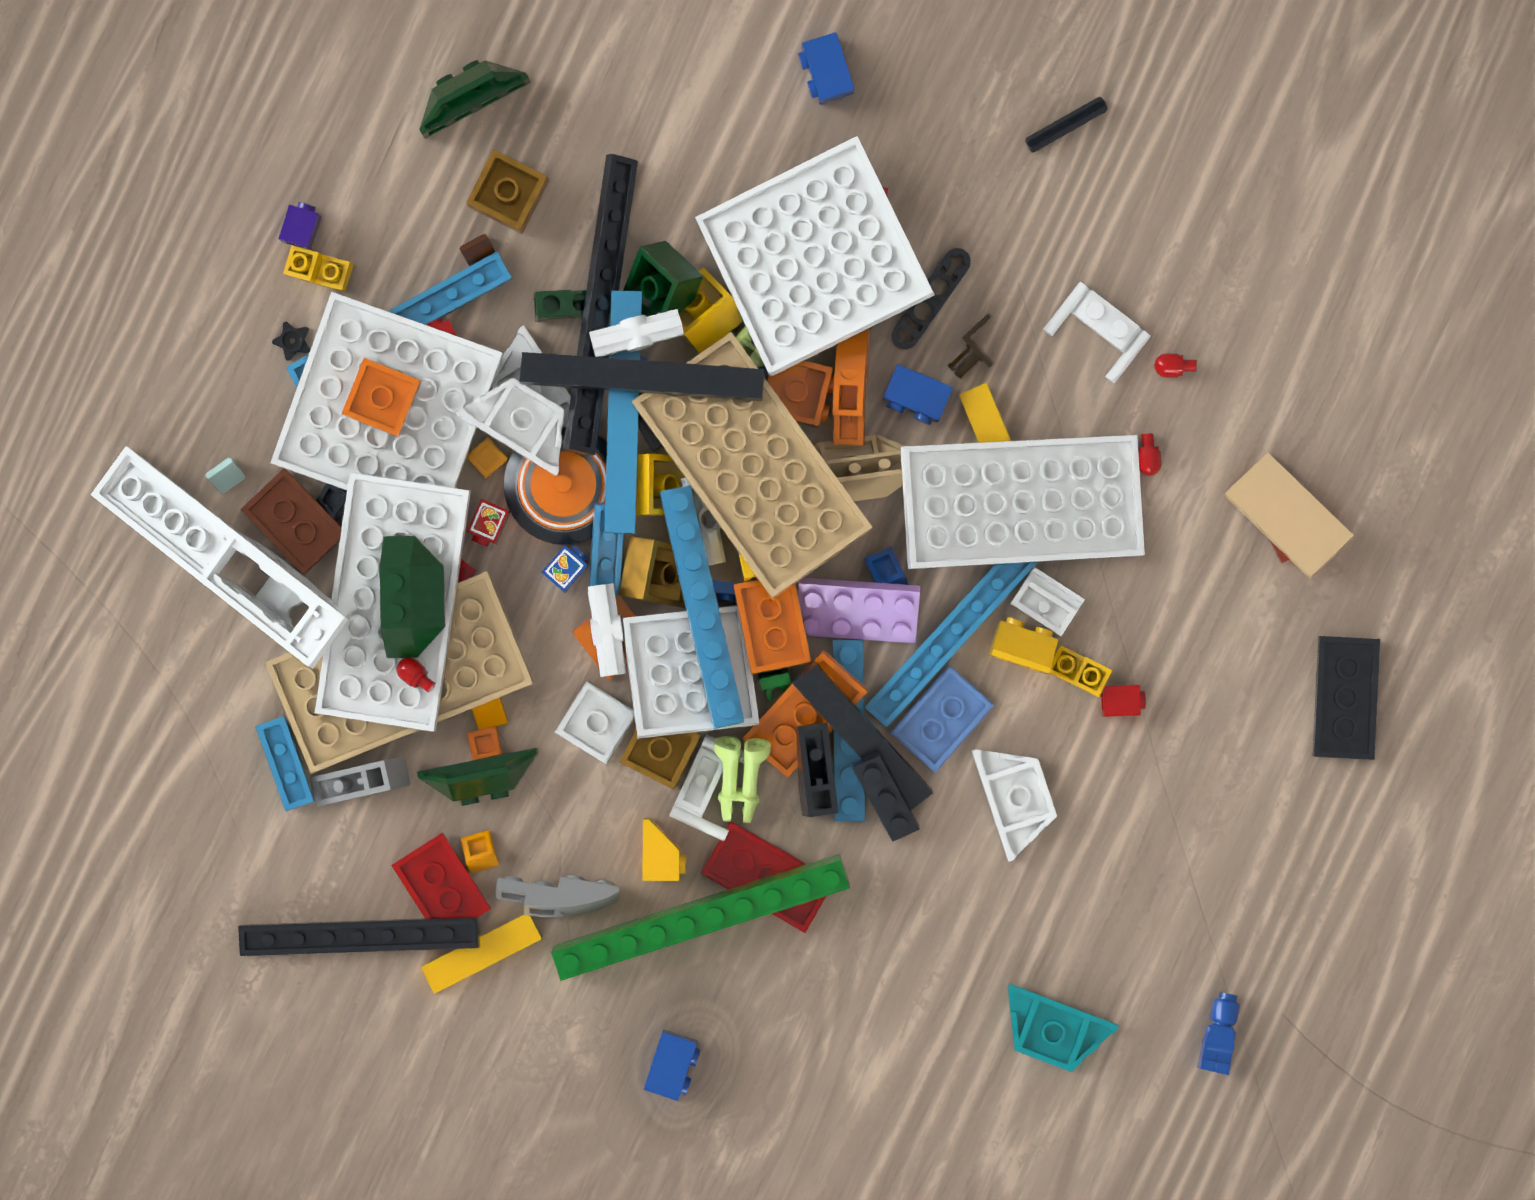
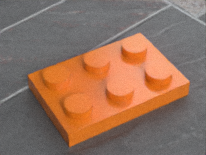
(771, 627)

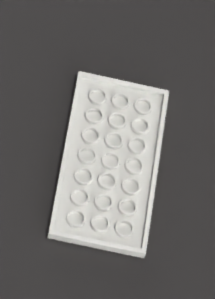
(1022, 501)
(355, 673)

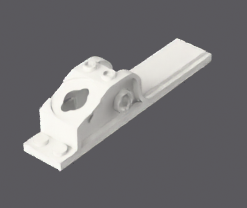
(204, 546)

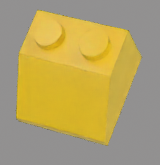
(709, 315)
(655, 475)
(1024, 646)
(661, 855)

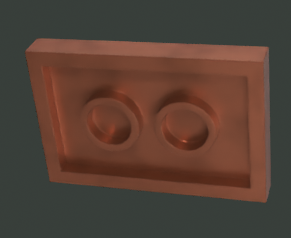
(293, 521)

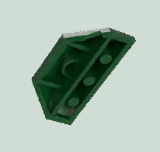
(468, 93)
(410, 596)
(480, 777)

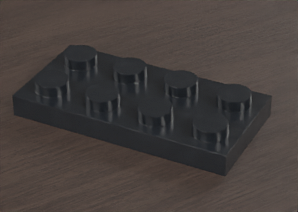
(1346, 697)

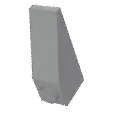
(360, 781)

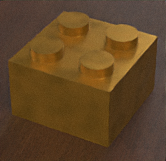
(507, 191)
(660, 756)

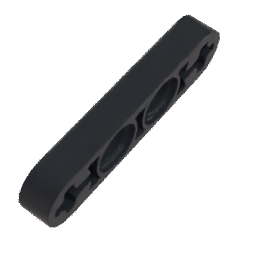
(935, 302)

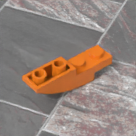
(850, 389)

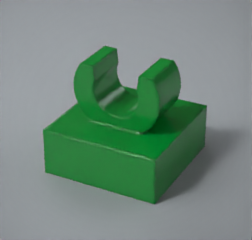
(774, 679)

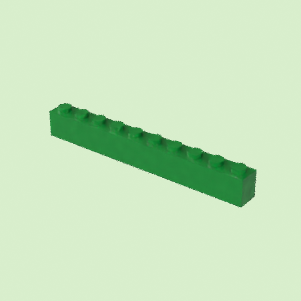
(700, 917)

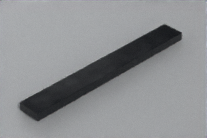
(642, 376)
(359, 936)

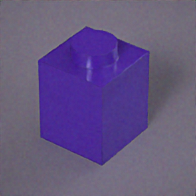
(300, 226)

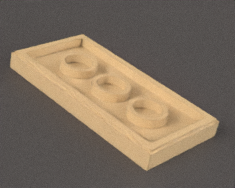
(1289, 515)

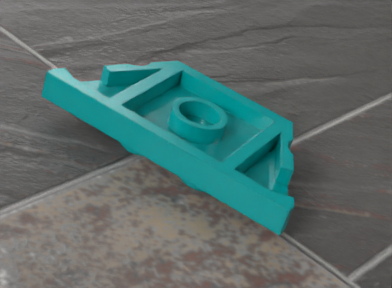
(1053, 1029)

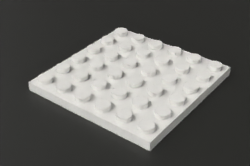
(814, 256)
(433, 438)

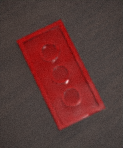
(749, 858)

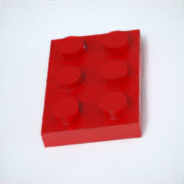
(440, 881)

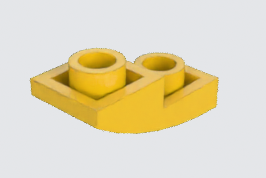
(318, 268)
(984, 415)
(1080, 671)

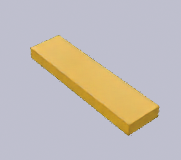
(493, 947)

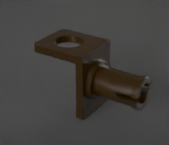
(972, 353)

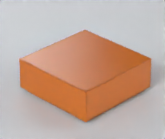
(485, 743)

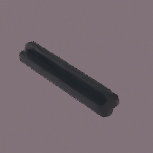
(1066, 124)

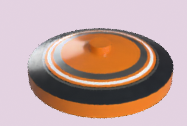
(557, 506)

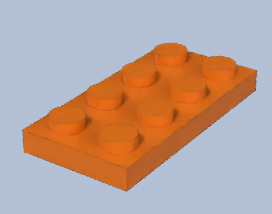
(793, 710)

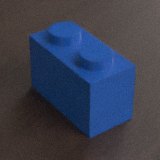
(827, 68)
(917, 394)
(671, 1065)

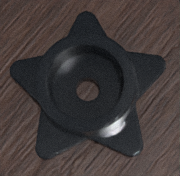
(298, 334)

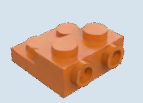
(804, 391)

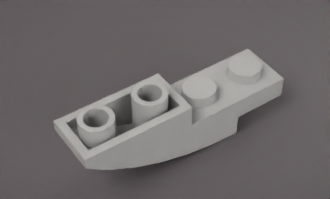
(571, 897)

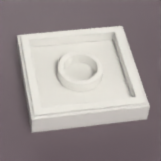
(596, 722)

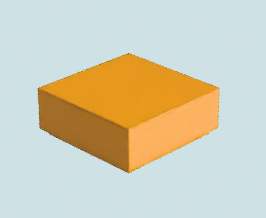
(487, 457)

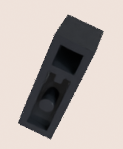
(815, 771)

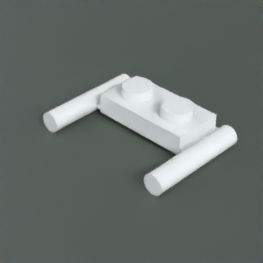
(1106, 322)
(698, 790)

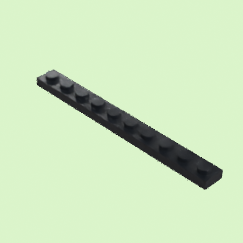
(602, 279)

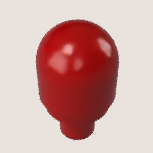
(1173, 365)
(1149, 456)
(414, 674)

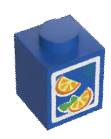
(566, 567)

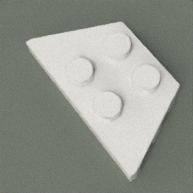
(511, 365)
(520, 421)
(1016, 797)

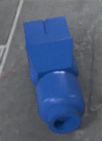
(1220, 1037)

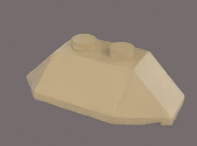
(865, 470)

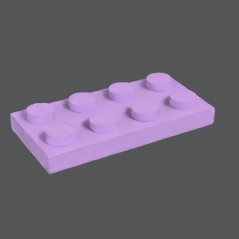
(859, 609)

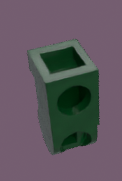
(558, 304)

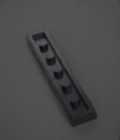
(858, 730)

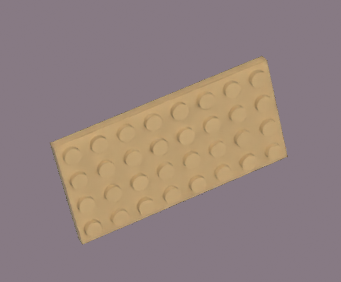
(756, 475)
(479, 667)

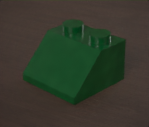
(664, 279)

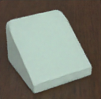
(226, 475)

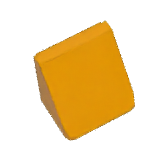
(490, 714)
(479, 851)

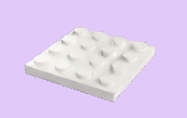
(667, 674)

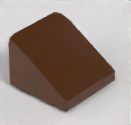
(477, 249)

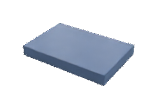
(942, 718)

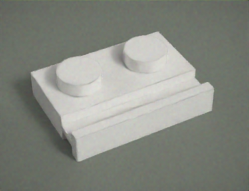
(1047, 601)

